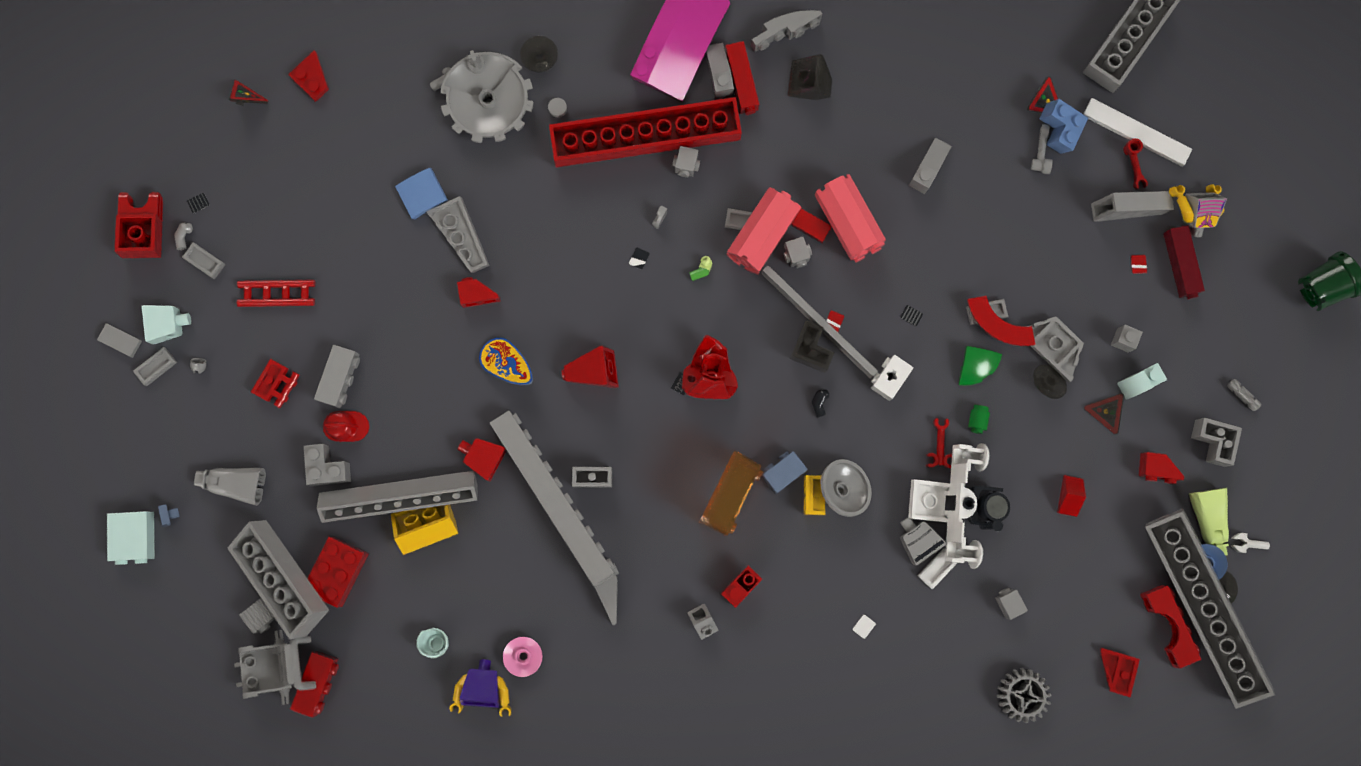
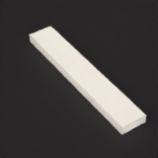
(1131, 129)

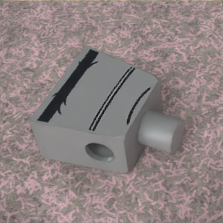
(920, 540)

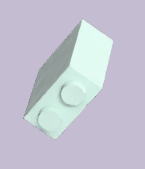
(130, 537)

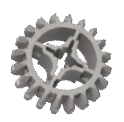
(1021, 702)

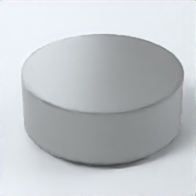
(557, 107)

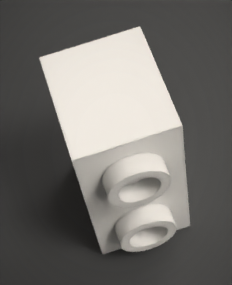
(900, 372)

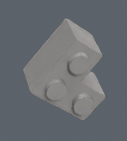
(1222, 439)
(320, 470)

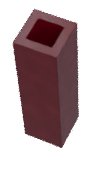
(1184, 262)

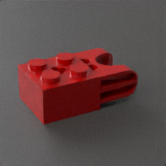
(139, 229)

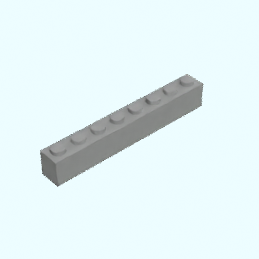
(397, 496)

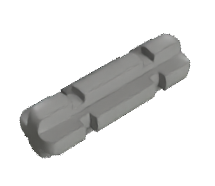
(1244, 395)

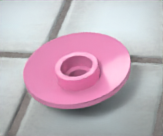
(515, 664)

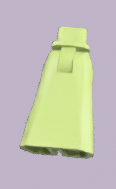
(1212, 516)

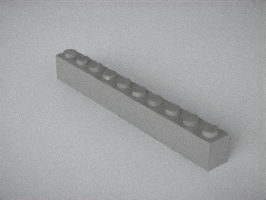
(553, 499)

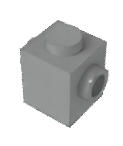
(686, 162)
(797, 252)
(702, 621)

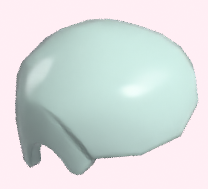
(432, 642)

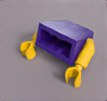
(481, 688)

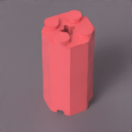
(850, 218)
(763, 230)

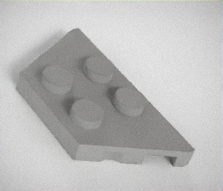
(1057, 346)

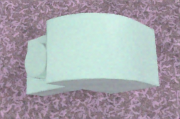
(1142, 381)

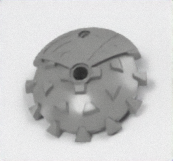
(483, 77)

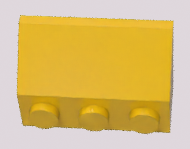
(422, 527)

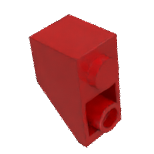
(1159, 466)
(741, 586)

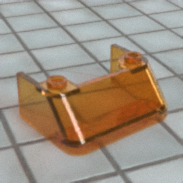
(730, 494)

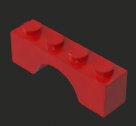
(1181, 648)

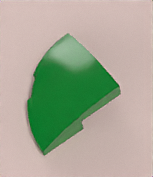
(977, 365)

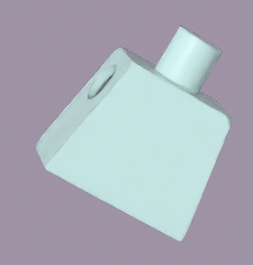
(163, 323)

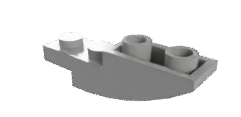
(791, 24)

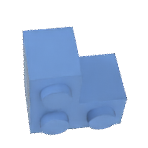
(1067, 125)

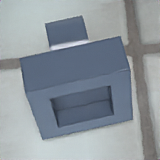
(166, 514)

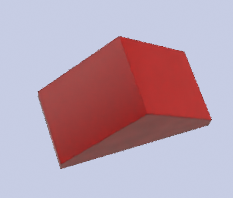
(1071, 496)

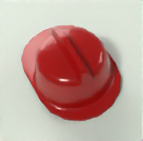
(346, 426)

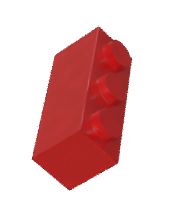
(318, 669)

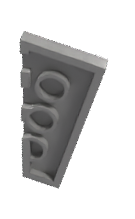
(458, 228)

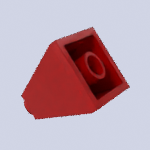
(593, 368)

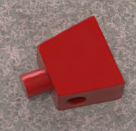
(482, 457)

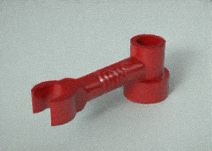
(1137, 146)

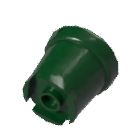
(1332, 281)

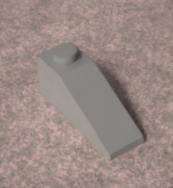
(719, 71)
(930, 166)
(608, 594)

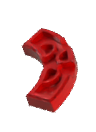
(996, 326)

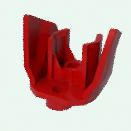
(710, 372)

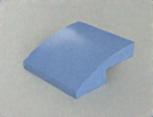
(421, 193)

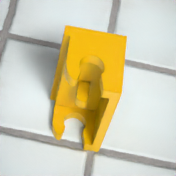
(813, 499)

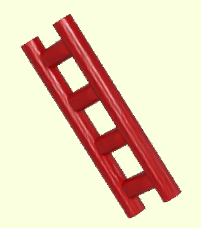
(267, 285)

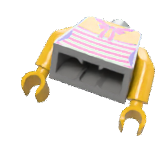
(1200, 209)

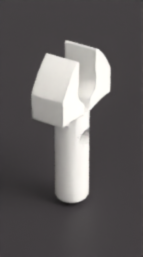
(1248, 543)

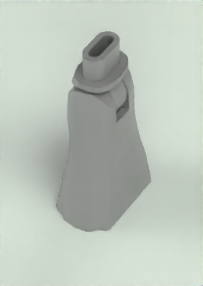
(233, 483)

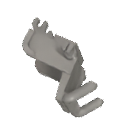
(272, 668)

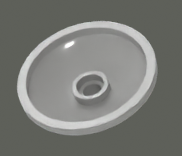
(853, 488)

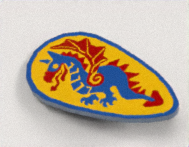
(505, 362)

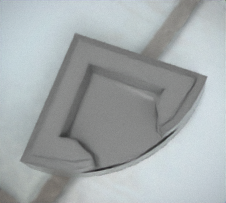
(661, 213)

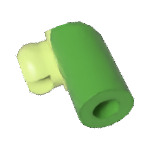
(703, 270)

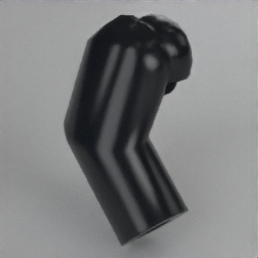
(818, 400)

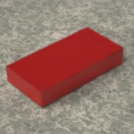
(811, 225)

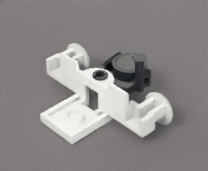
(929, 498)

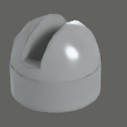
(198, 364)

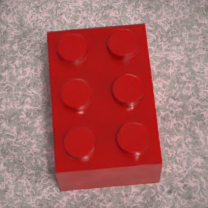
(336, 571)

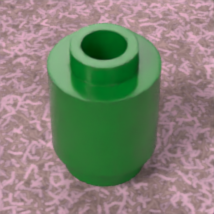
(979, 419)

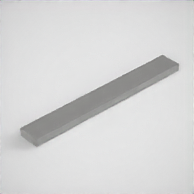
(815, 318)

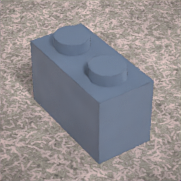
(784, 472)

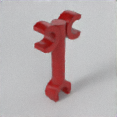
(940, 459)

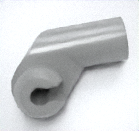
(437, 83)
(180, 235)

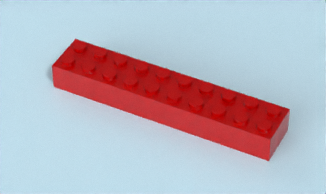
(645, 132)

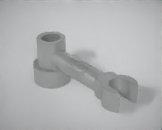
(1041, 163)

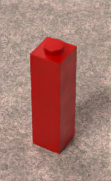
(742, 78)

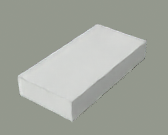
(936, 570)

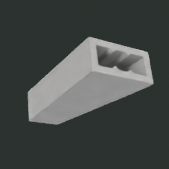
(1131, 205)

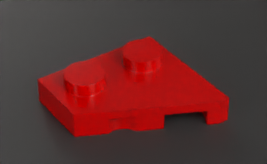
(310, 76)
(1119, 671)

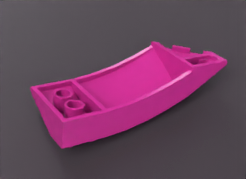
(678, 44)

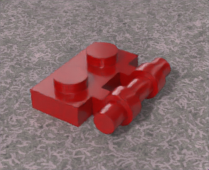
(270, 380)

